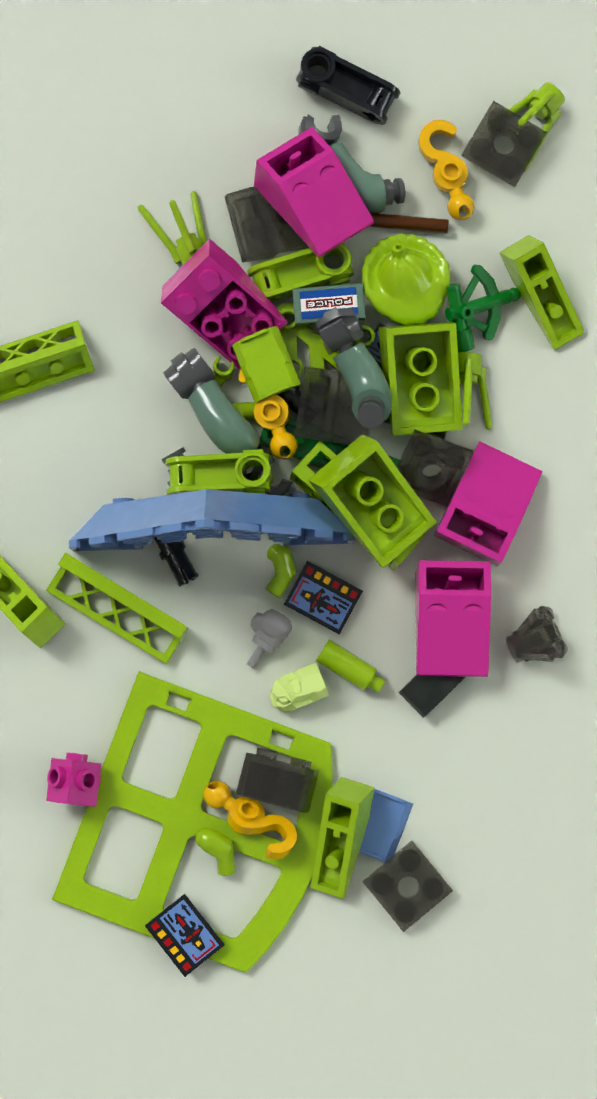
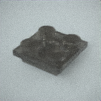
(503, 122)
(430, 450)
(385, 880)

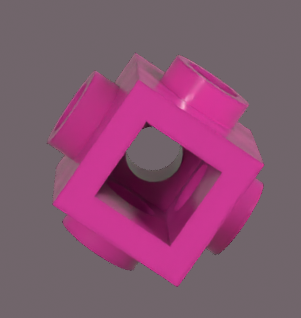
(73, 780)

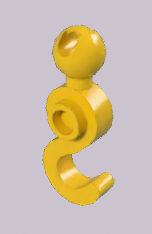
(449, 170)
(273, 415)
(248, 818)

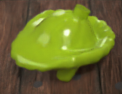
(406, 278)

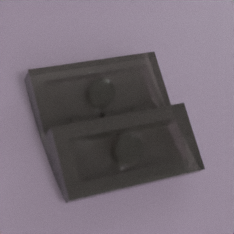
(259, 227)
(327, 409)

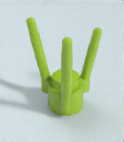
(541, 104)
(188, 243)
(469, 372)

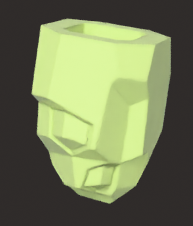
(298, 688)

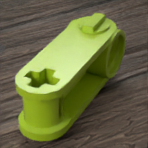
(300, 270)
(219, 472)

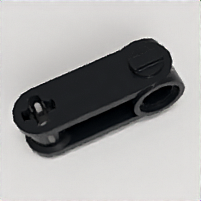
(347, 85)

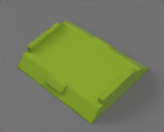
(266, 363)

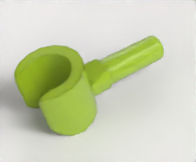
(220, 376)

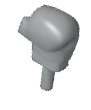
(270, 631)

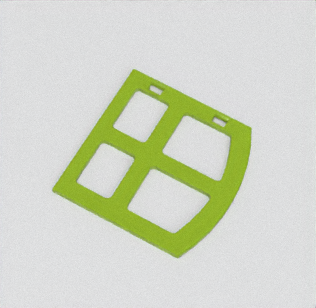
(184, 817)

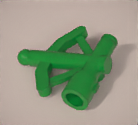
(462, 311)

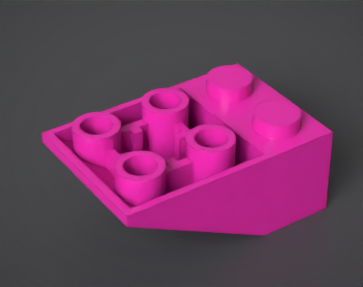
(312, 192)
(219, 300)
(488, 504)
(452, 618)

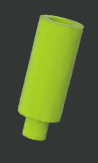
(349, 667)

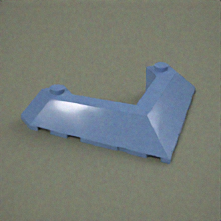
(207, 513)

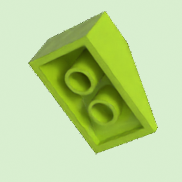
(422, 376)
(373, 499)

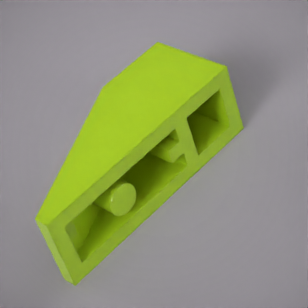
(542, 290)
(26, 607)
(341, 835)

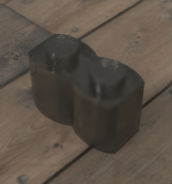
(278, 781)

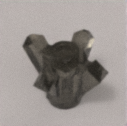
(537, 638)

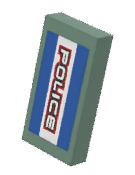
(314, 301)

